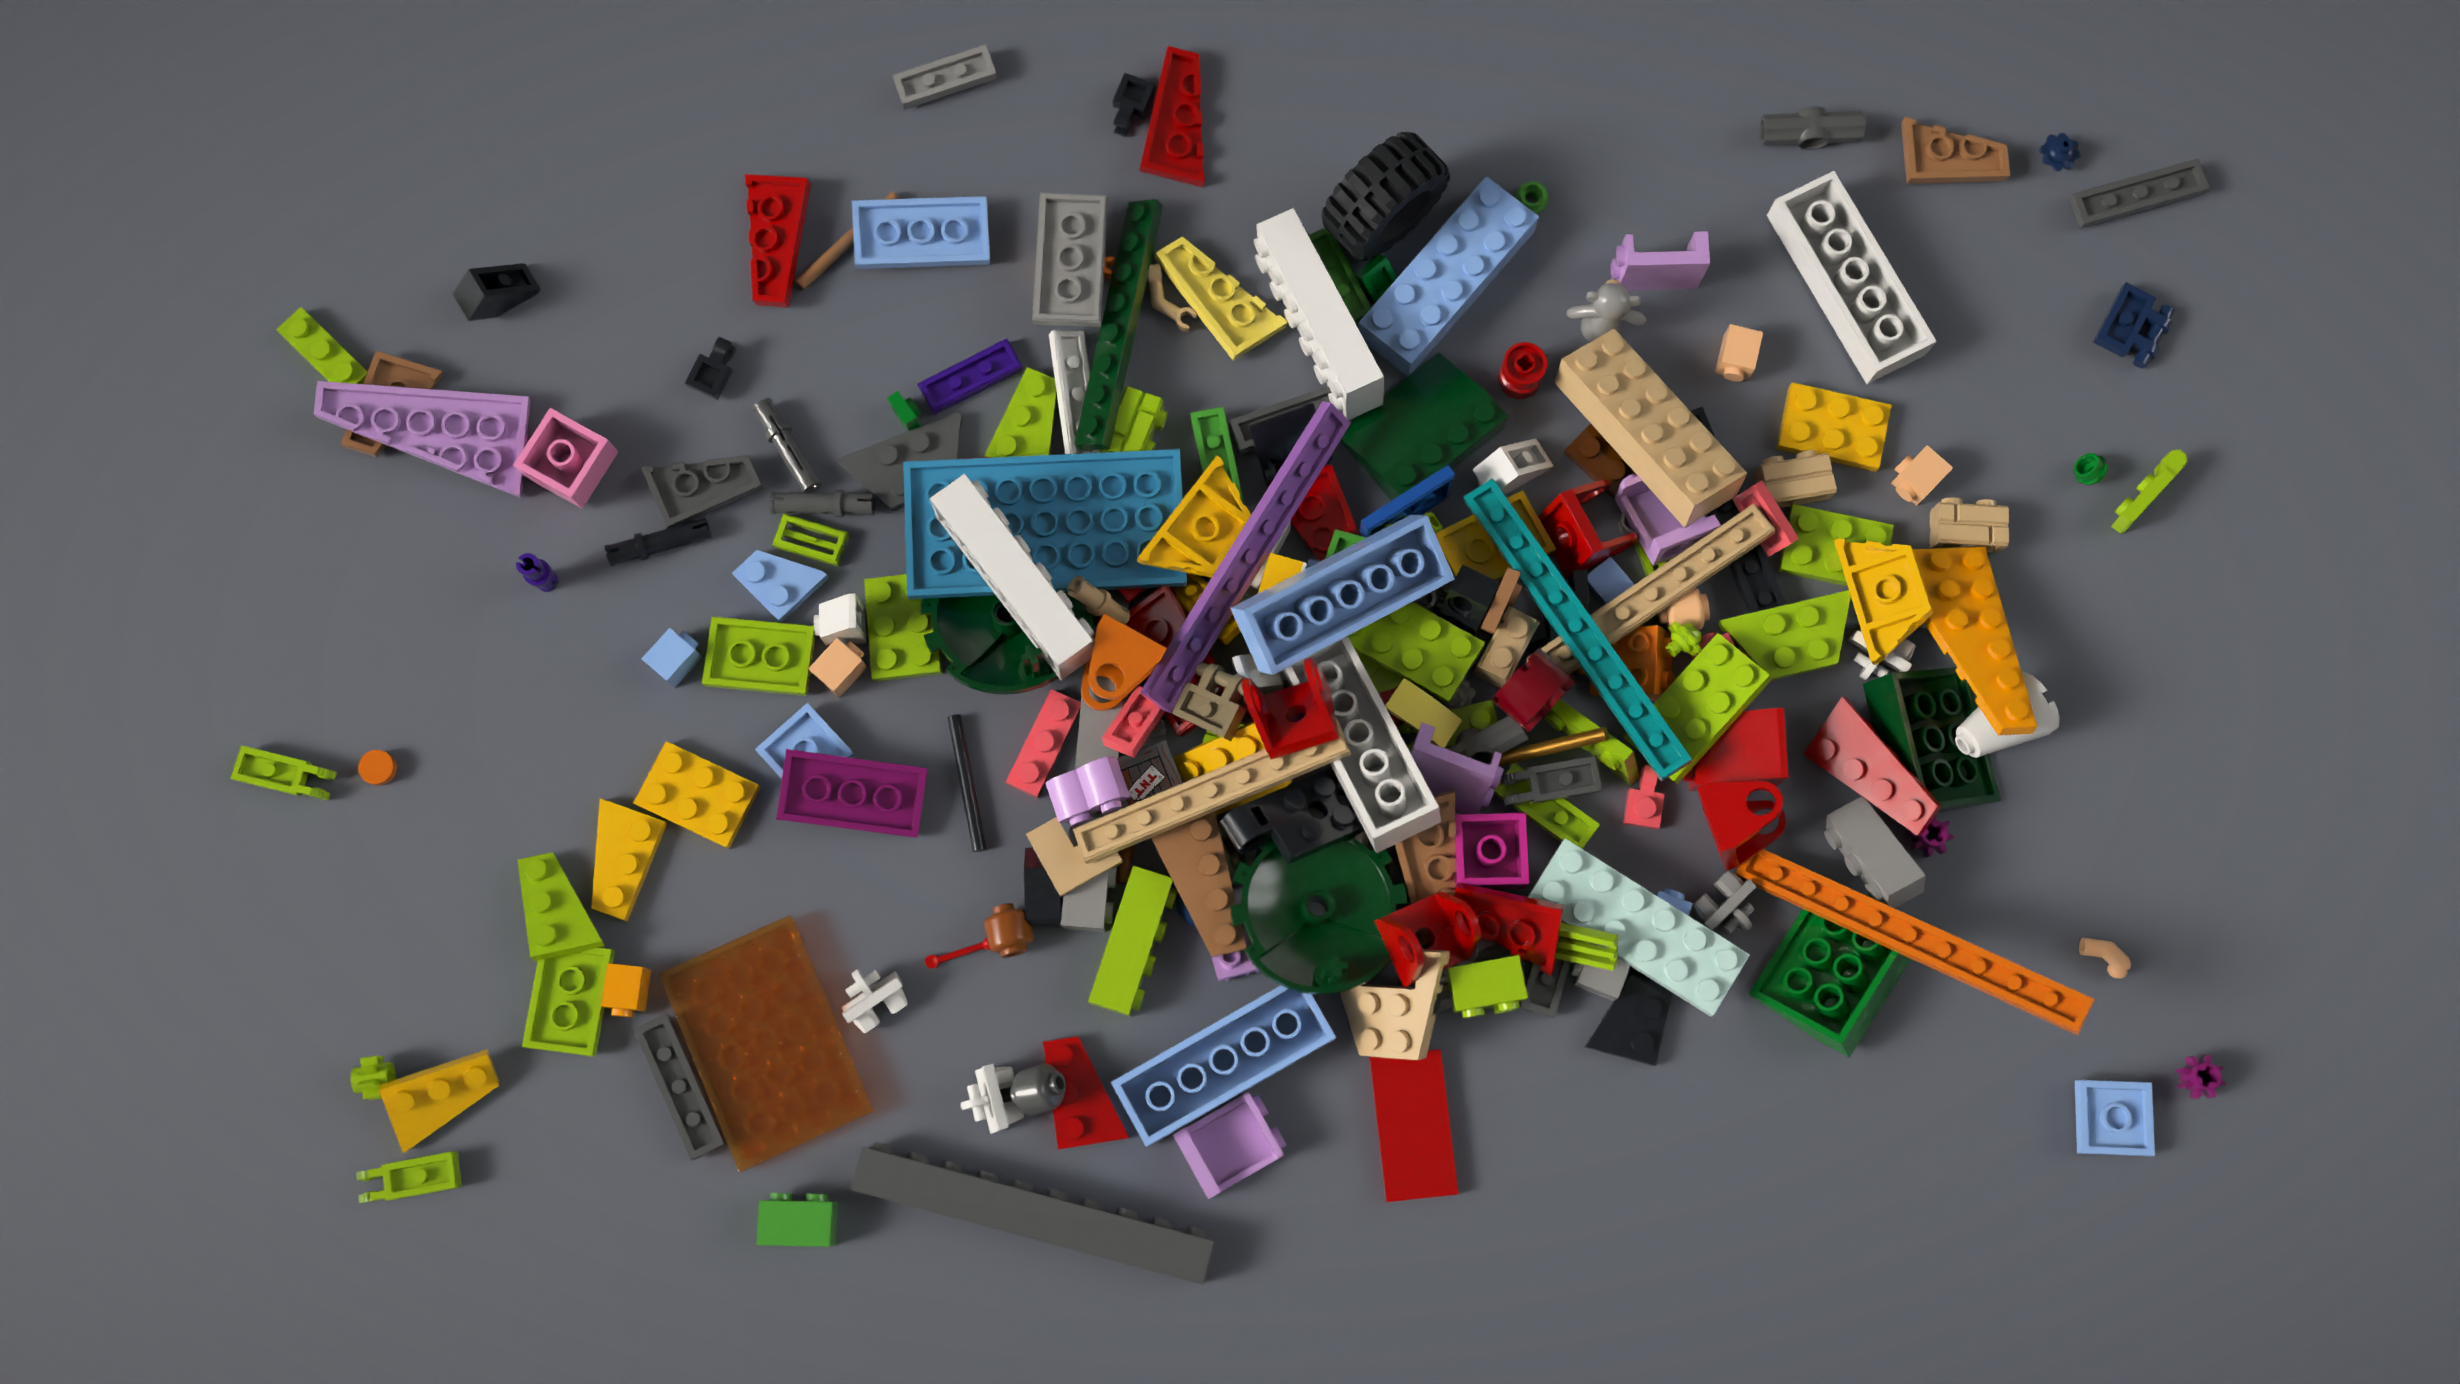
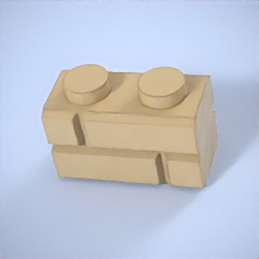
(1799, 479)
(1969, 525)
(1506, 647)

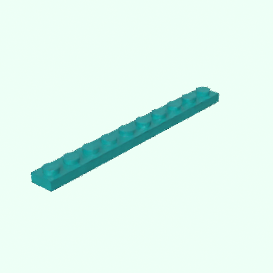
(1578, 630)

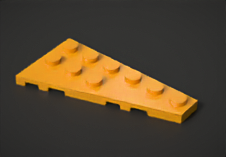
(1975, 633)

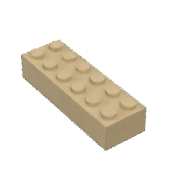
(1650, 427)

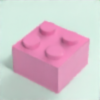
(566, 458)

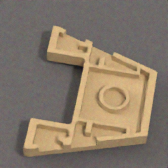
(1396, 1018)

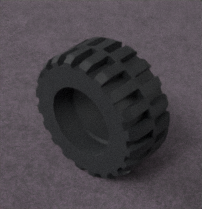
(1385, 195)

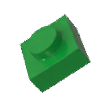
(1376, 277)
(905, 410)

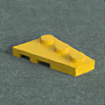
(622, 857)
(436, 1095)

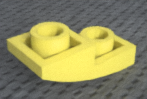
(1416, 706)

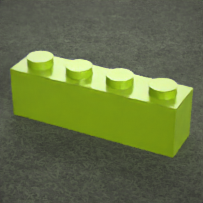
(1132, 941)

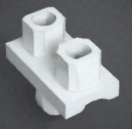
(1896, 660)
(860, 1008)
(990, 1082)

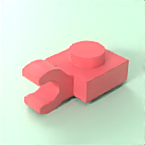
(1643, 804)

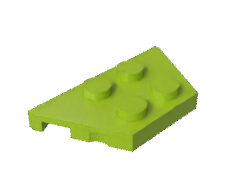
(1793, 636)

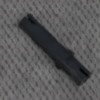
(644, 545)

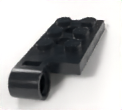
(1287, 819)

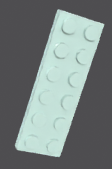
(1649, 930)

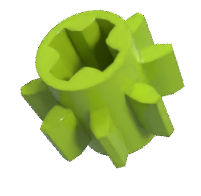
(370, 1075)

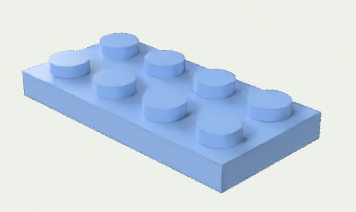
(920, 232)

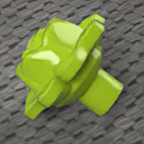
(1684, 639)

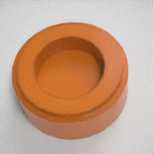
(377, 767)

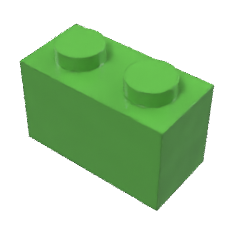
(797, 1222)

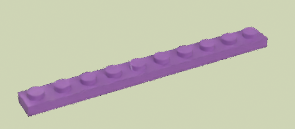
(1246, 556)

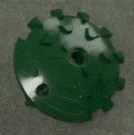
(985, 650)
(1308, 949)

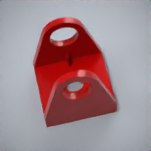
(1573, 534)
(1275, 710)
(1734, 821)
(1443, 921)

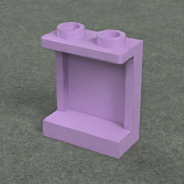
(1662, 269)
(1655, 525)
(1450, 771)
(1230, 1144)

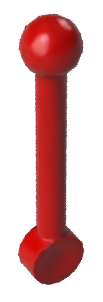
(933, 961)

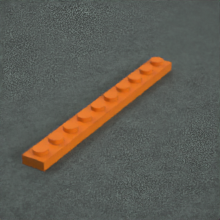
(1919, 941)

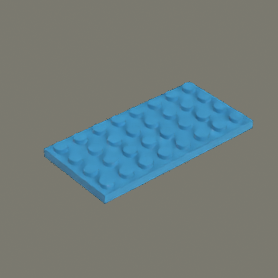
(1072, 510)

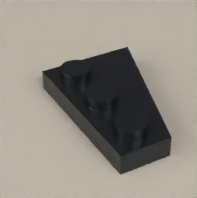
(1634, 1021)

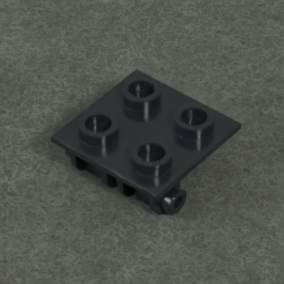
(1277, 437)

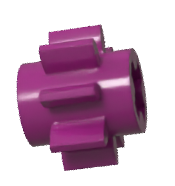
(1936, 842)
(2208, 1071)

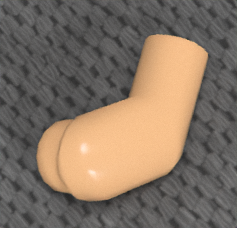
(2110, 952)

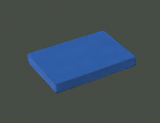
(1412, 502)

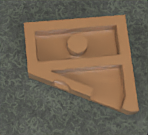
(1504, 597)

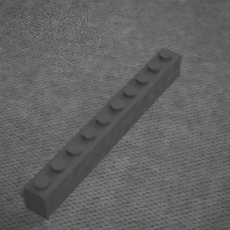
(1033, 1214)

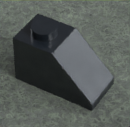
(494, 290)

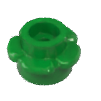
(2090, 469)

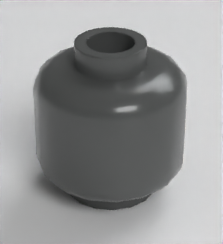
(1038, 1089)

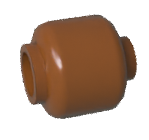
(1008, 931)

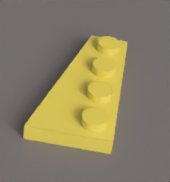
(1223, 306)

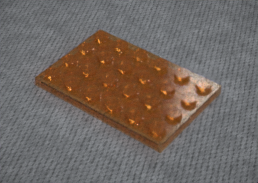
(766, 1043)

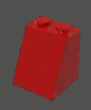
(1746, 751)

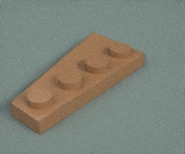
(1430, 858)
(1201, 875)

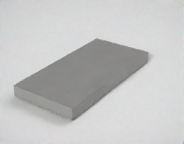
(1070, 259)

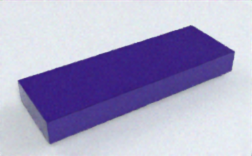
(970, 376)

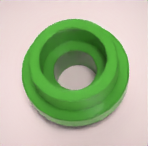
(1533, 189)

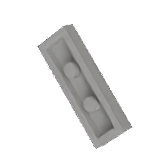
(945, 77)

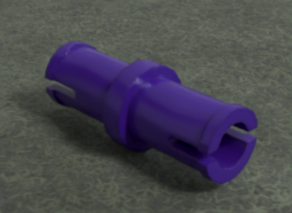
(537, 572)

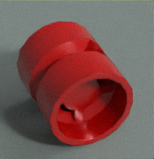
(1522, 370)

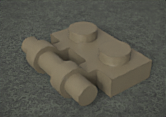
(1209, 710)

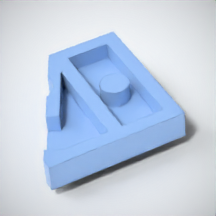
(778, 582)

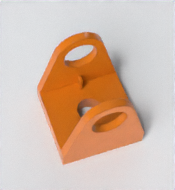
(1120, 656)

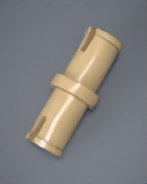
(1097, 600)

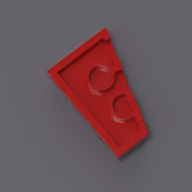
(1516, 922)
(1086, 1110)

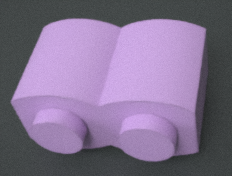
(1088, 790)

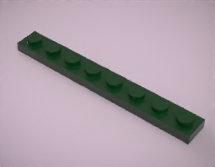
(1118, 325)

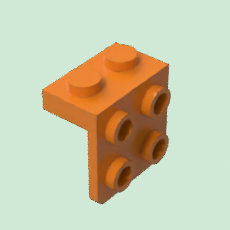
(1646, 659)

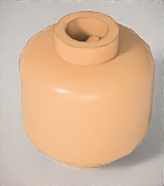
(1689, 608)

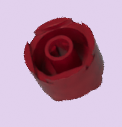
(1533, 690)

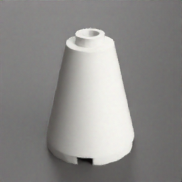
(1979, 738)

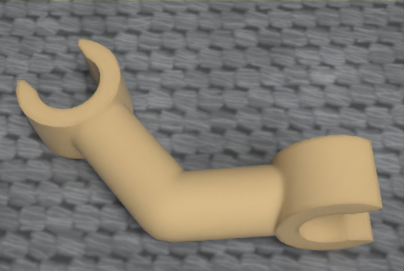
(1162, 305)

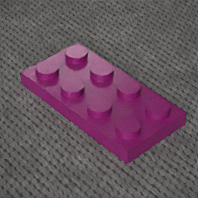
(851, 793)

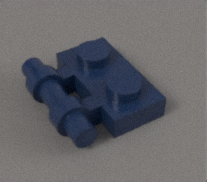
(2125, 320)

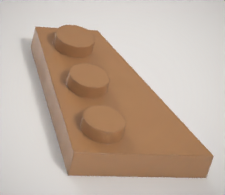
(1945, 157)
(395, 372)

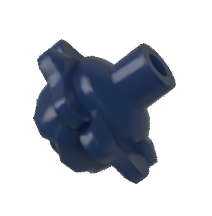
(2060, 152)

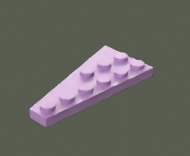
(453, 429)

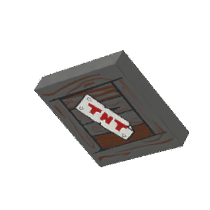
(1149, 772)

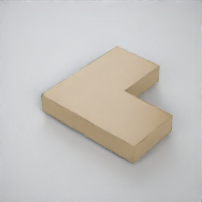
(1063, 861)

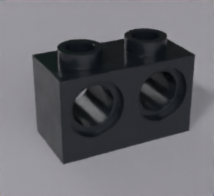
(1466, 599)

